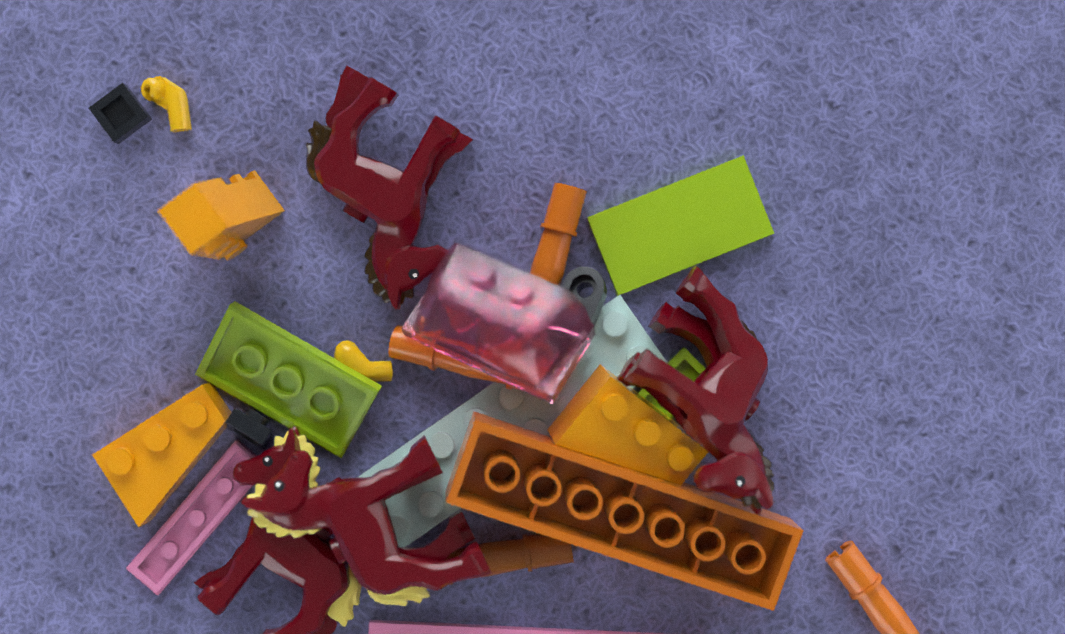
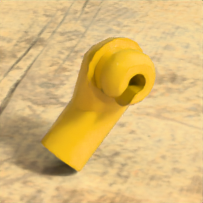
(171, 98)
(351, 356)

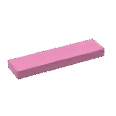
(192, 522)

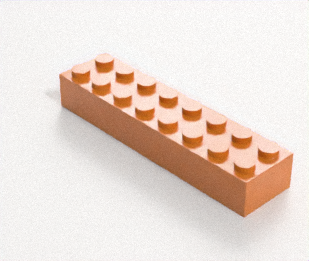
(622, 512)

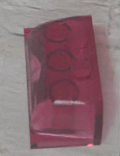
(502, 322)

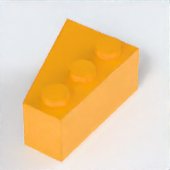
(218, 217)
(625, 429)
(162, 451)

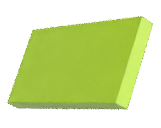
(680, 225)
(287, 379)

